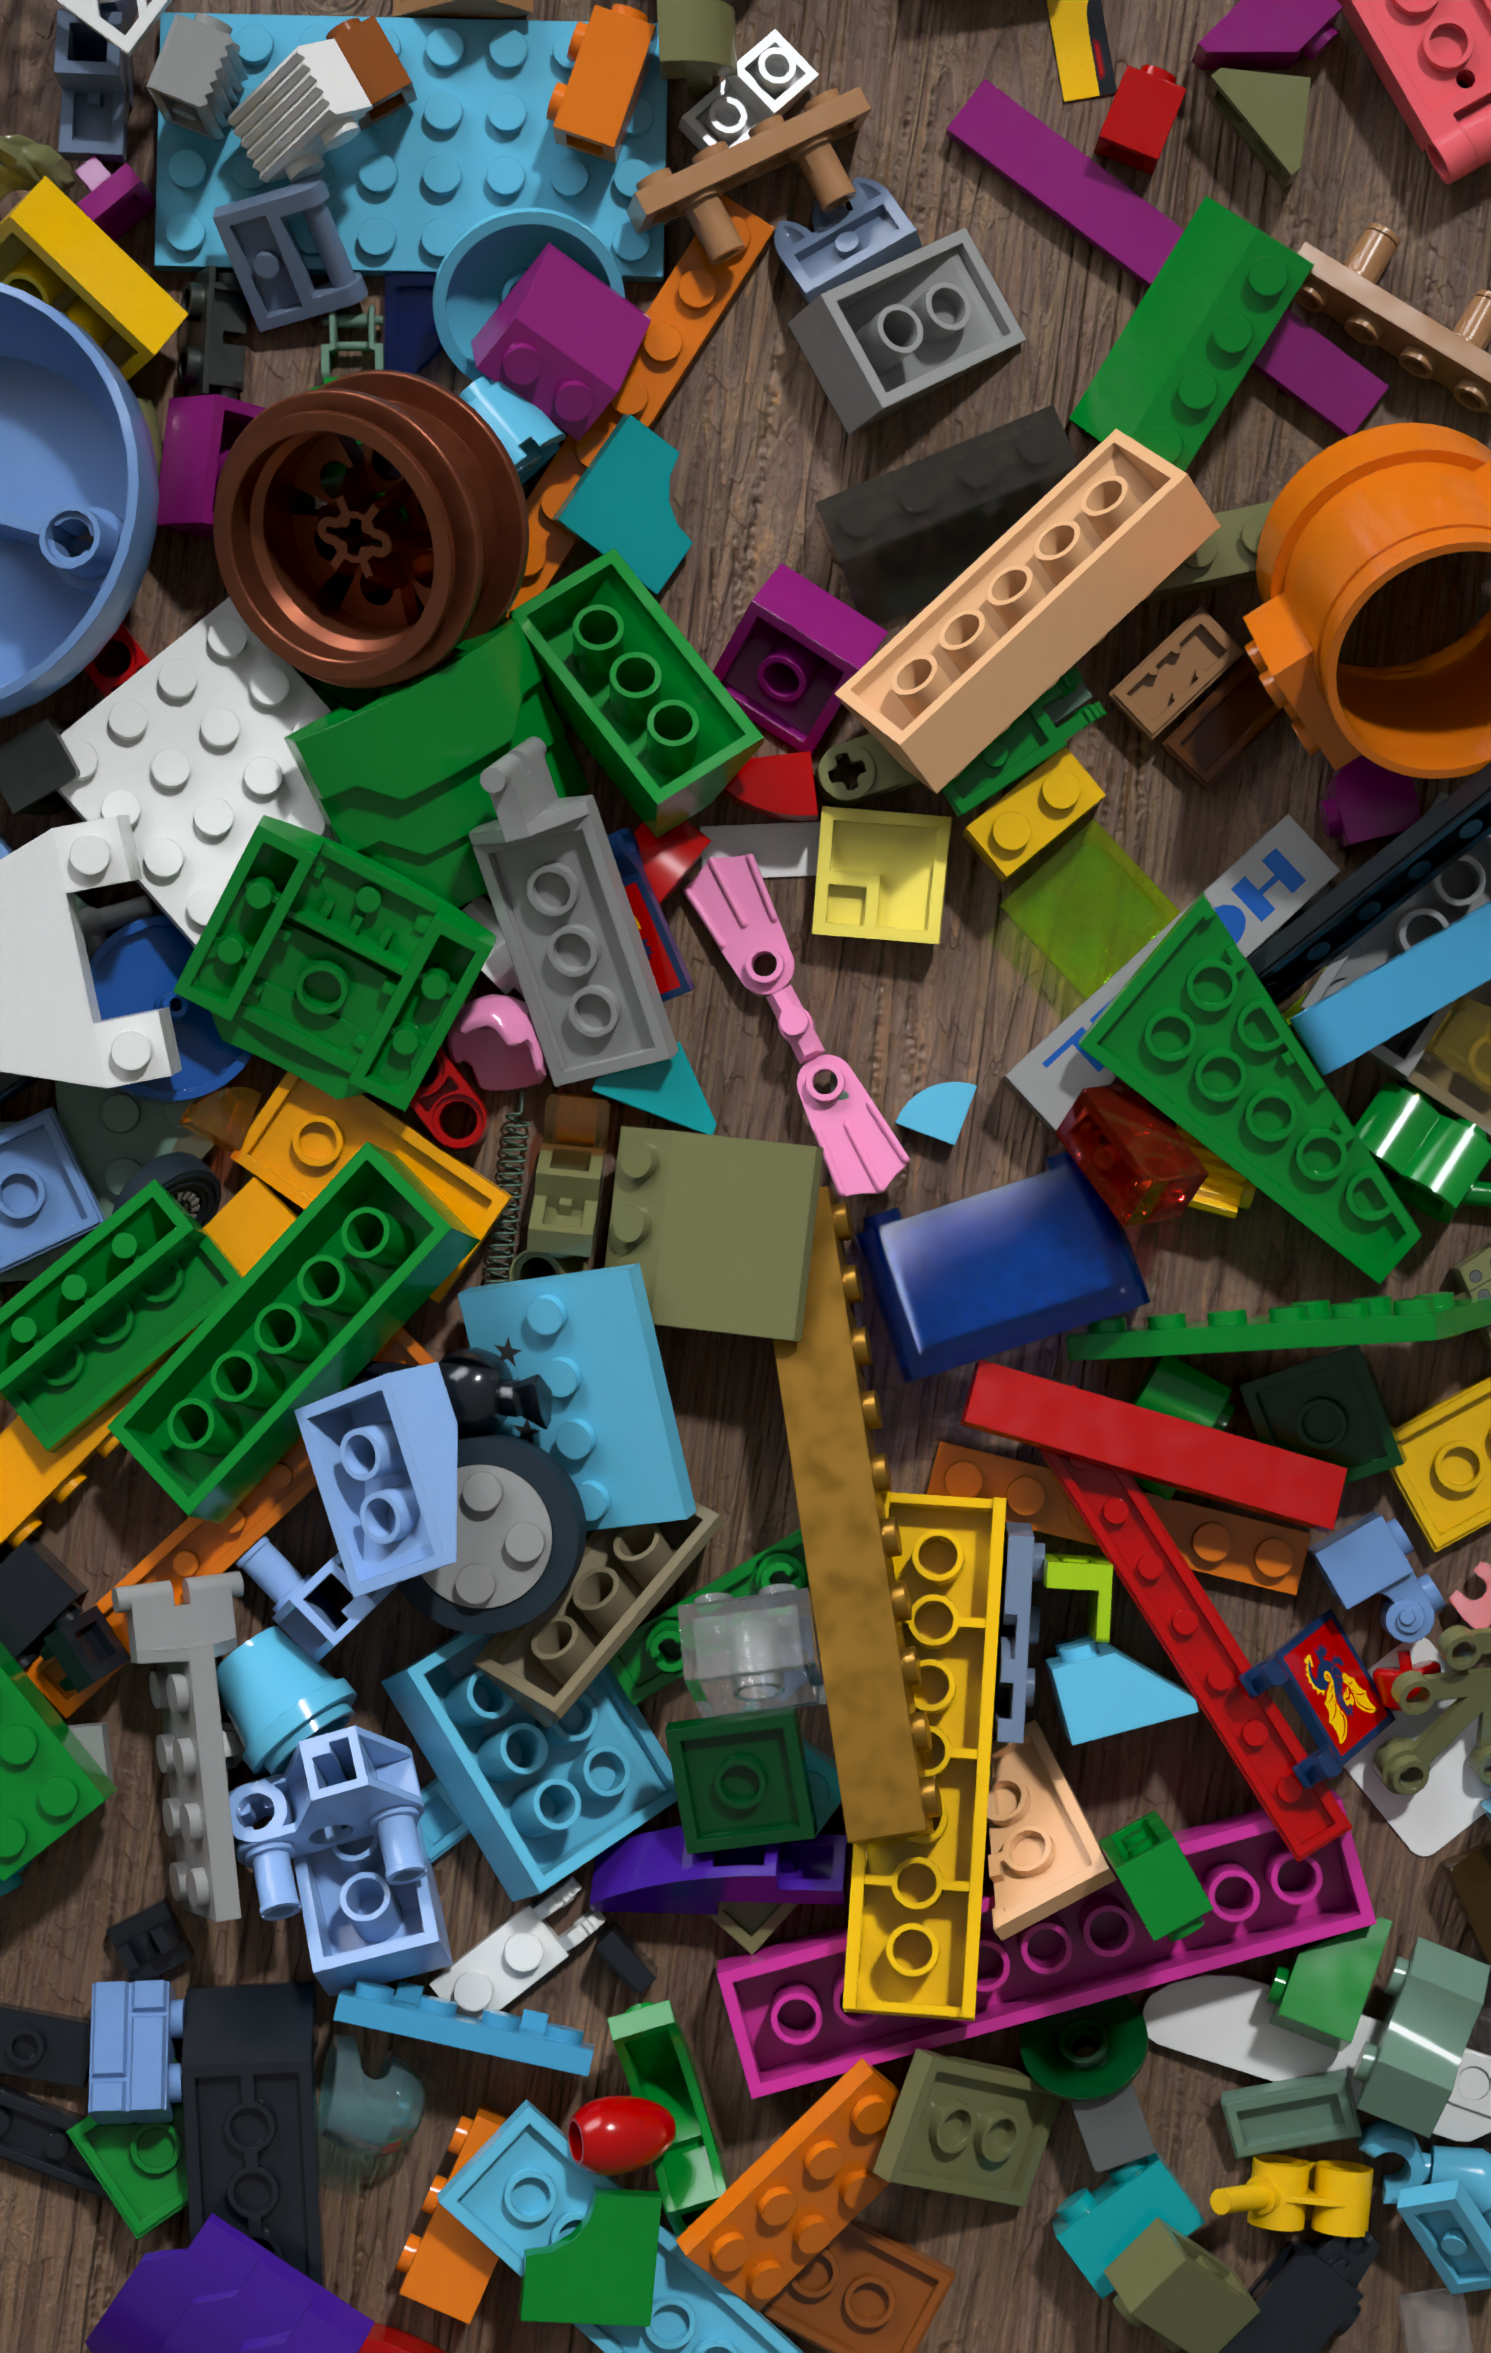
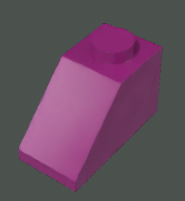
(1268, 35)
(1368, 804)

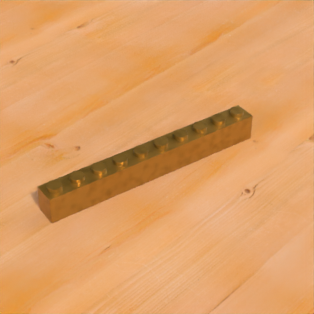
(851, 1552)

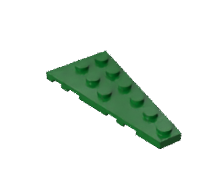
(1227, 1068)
(1285, 1327)

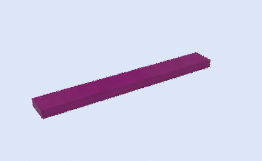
(1140, 242)

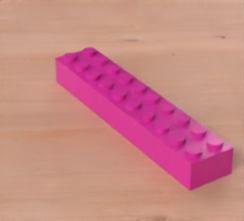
(790, 1994)

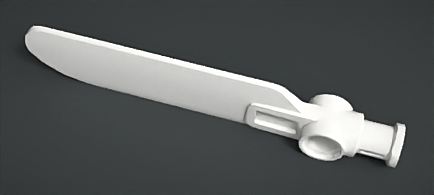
(1228, 2024)

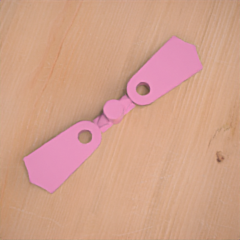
(744, 924)

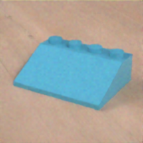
(527, 1791)

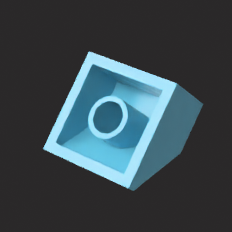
(1109, 1691)

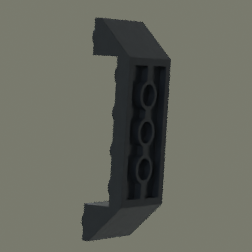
(255, 2116)

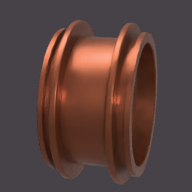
(456, 550)

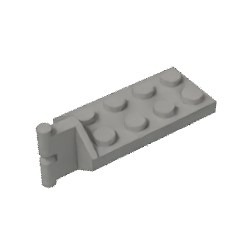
(568, 923)
(184, 1647)

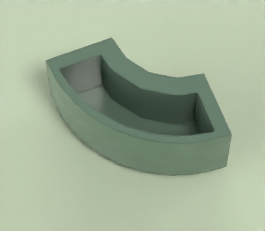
(1422, 2036)

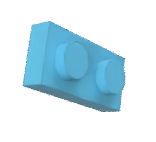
(1450, 2233)

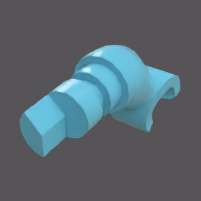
(1423, 2168)

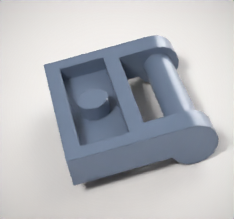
(271, 261)

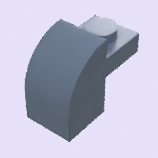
(95, 90)

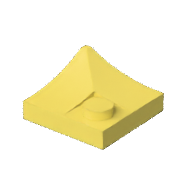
(881, 875)

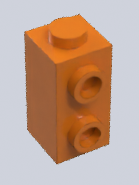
(605, 82)

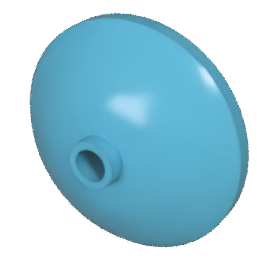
(490, 262)

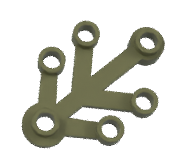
(1474, 1700)

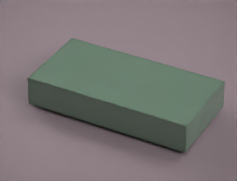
(1291, 2113)

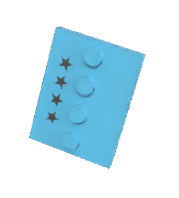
(609, 1389)

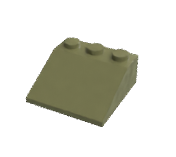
(717, 1228)

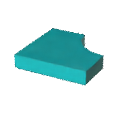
(627, 505)

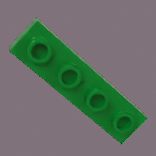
(653, 1651)

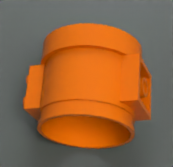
(1325, 549)

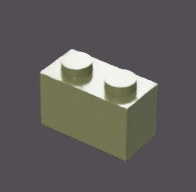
(1179, 2291)

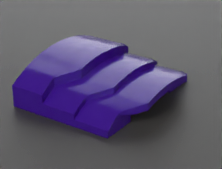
(225, 2299)

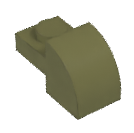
(696, 42)
(566, 1201)

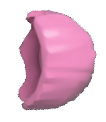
(498, 1043)

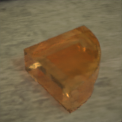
(223, 1116)

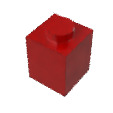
(1140, 117)

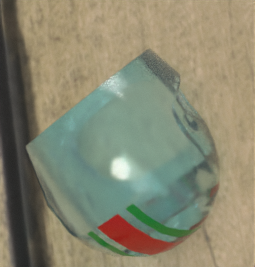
(368, 2113)

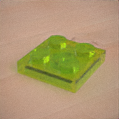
(1089, 909)

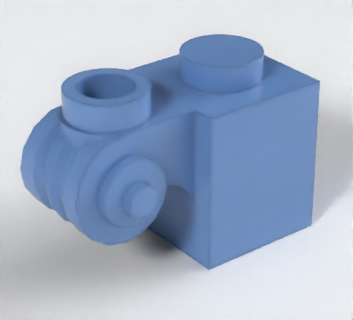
(1371, 1560)

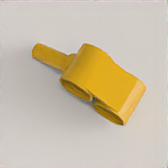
(1292, 2189)

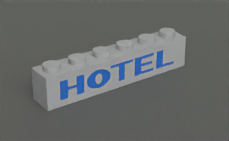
(1252, 899)

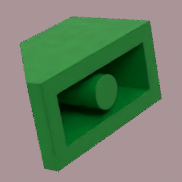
(1328, 1986)

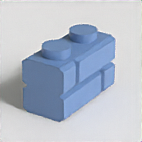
(134, 2052)

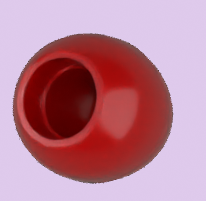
(619, 2134)

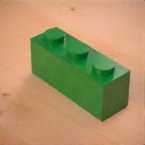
(1157, 1878)

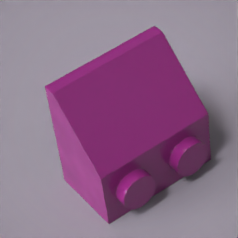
(561, 341)
(194, 451)
(793, 657)

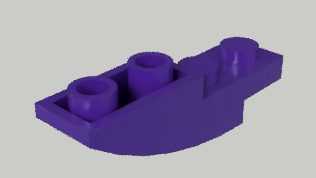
(659, 1876)

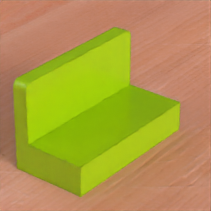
(1089, 1574)

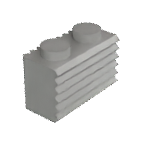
(198, 75)

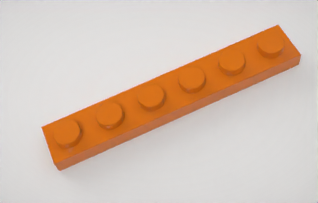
(1205, 1536)

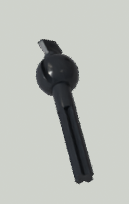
(480, 1390)

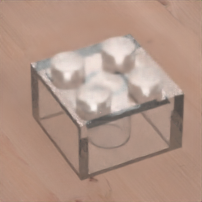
(751, 1651)

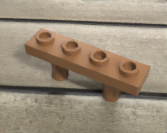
(771, 144)
(1379, 318)

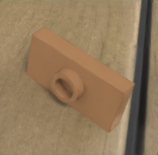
(1175, 674)

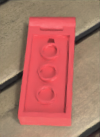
(1419, 57)

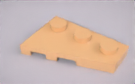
(1038, 1836)

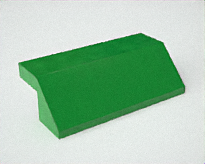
(108, 1314)

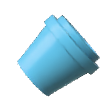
(279, 1698)

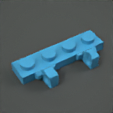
(494, 2034)

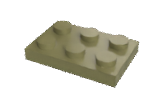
(967, 2129)

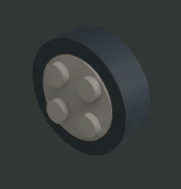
(515, 1539)

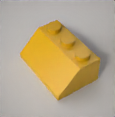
(82, 272)

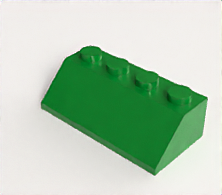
(1193, 335)
(636, 692)

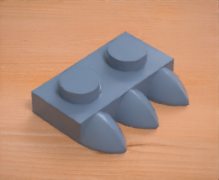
(845, 240)

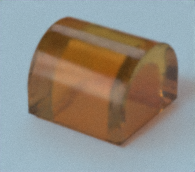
(577, 1120)

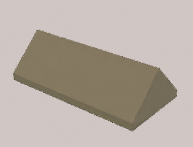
(616, 1587)

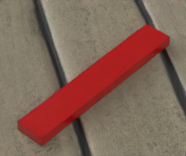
(1153, 1446)

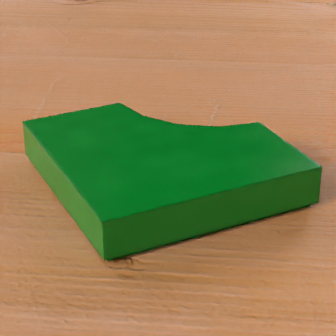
(601, 2268)

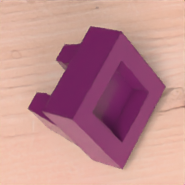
(114, 200)

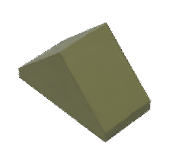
(1266, 114)

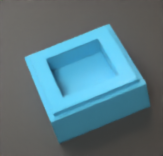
(441, 1820)

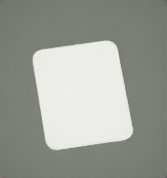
(1453, 1789)

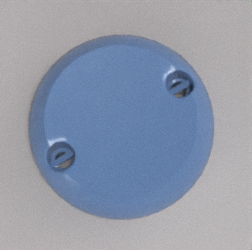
(71, 499)

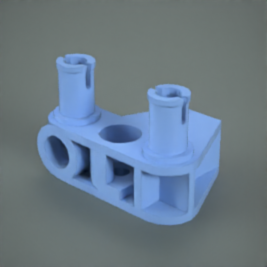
(300, 1606)
(329, 1783)

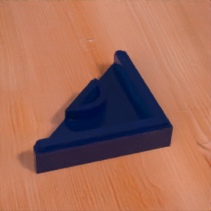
(409, 322)

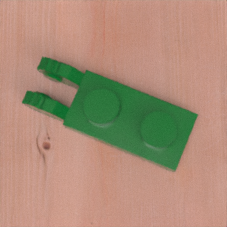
(1020, 748)

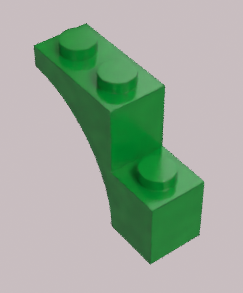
(664, 2071)

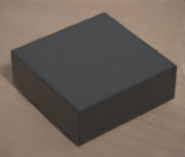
(626, 1958)

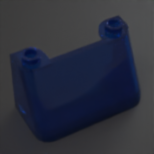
(998, 1270)

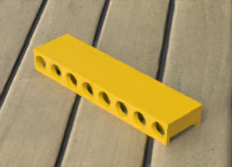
(921, 1895)

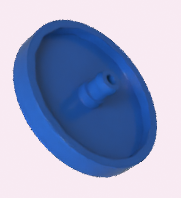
(138, 974)

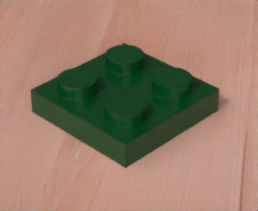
(1327, 1412)
(741, 1780)

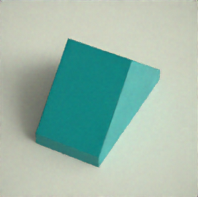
(662, 1089)

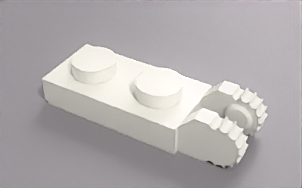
(514, 1955)

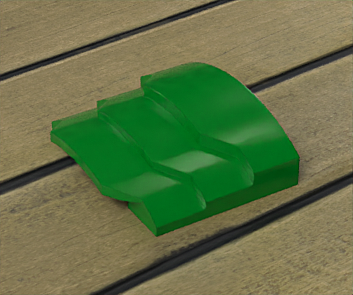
(409, 766)
(333, 965)

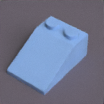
(387, 1474)
(363, 1924)

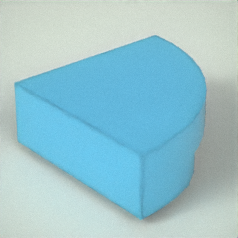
(938, 1111)

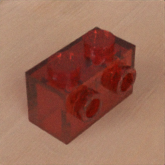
(1131, 1154)

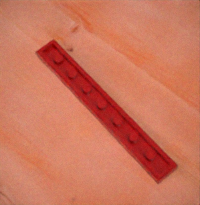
(1200, 1650)

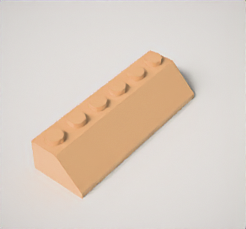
(1029, 609)

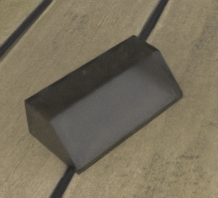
(929, 521)

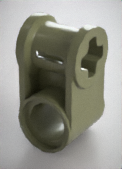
(878, 771)

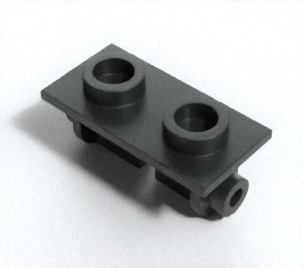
(213, 310)

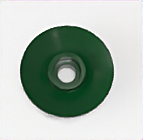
(1109, 2026)

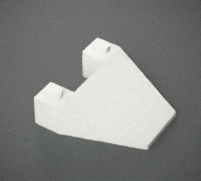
(46, 980)

